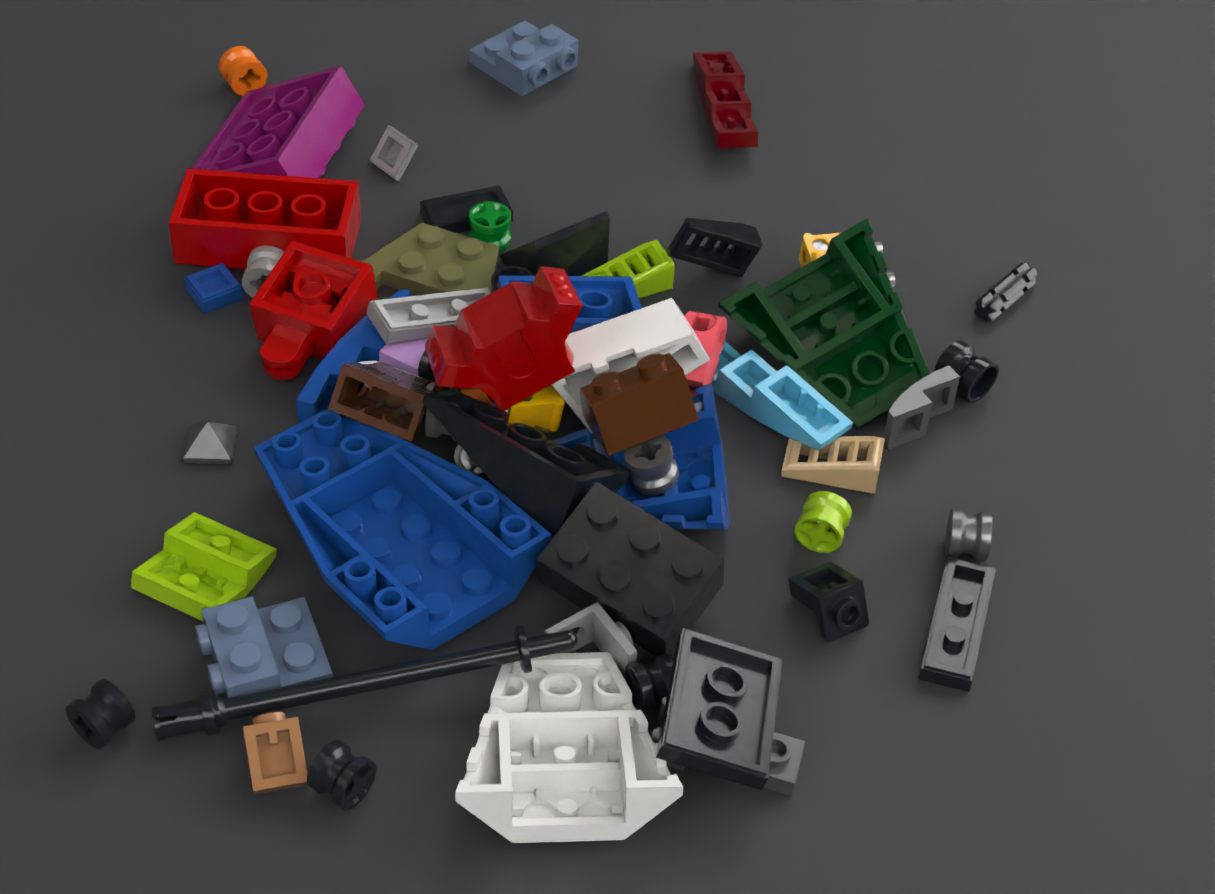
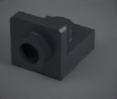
(835, 597)

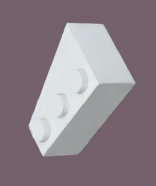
(625, 341)

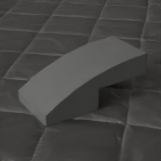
(921, 401)

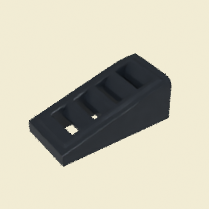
(735, 261)

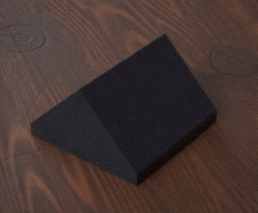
(573, 248)

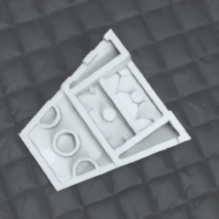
(565, 755)

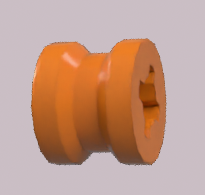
(242, 70)

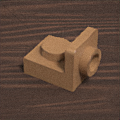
(275, 753)

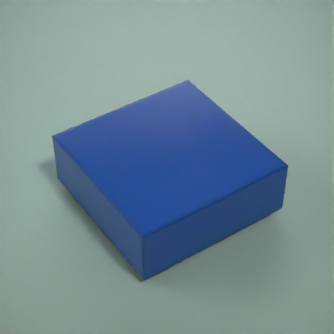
(213, 288)

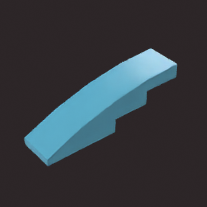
(778, 398)

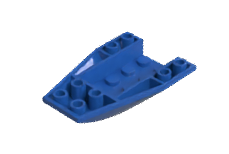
(400, 529)

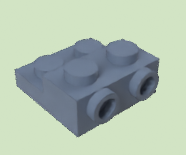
(526, 56)
(261, 646)

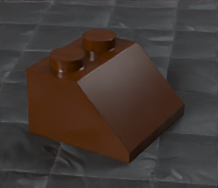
(638, 403)

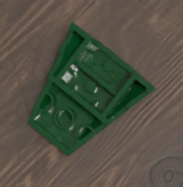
(837, 327)

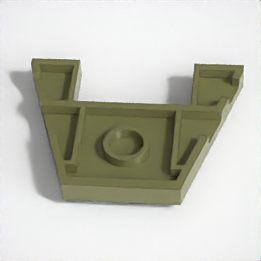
(434, 262)

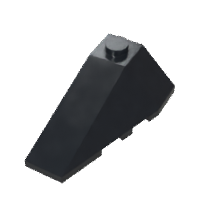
(521, 460)

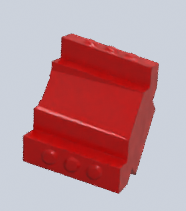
(509, 340)

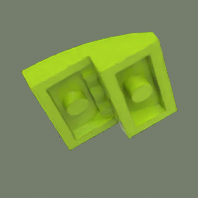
(203, 566)

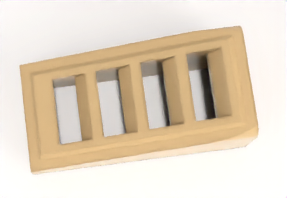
(850, 463)

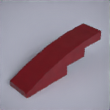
(725, 100)

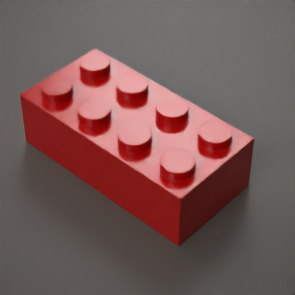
(231, 213)

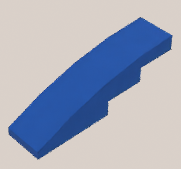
(357, 345)

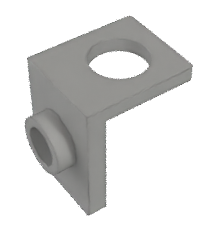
(600, 628)

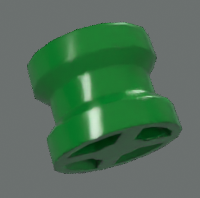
(491, 224)

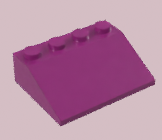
(286, 127)

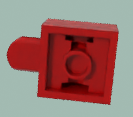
(308, 306)

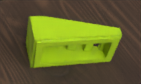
(646, 264)

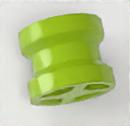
(823, 522)

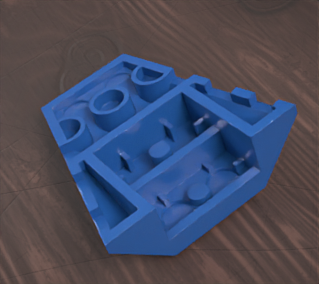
(701, 491)

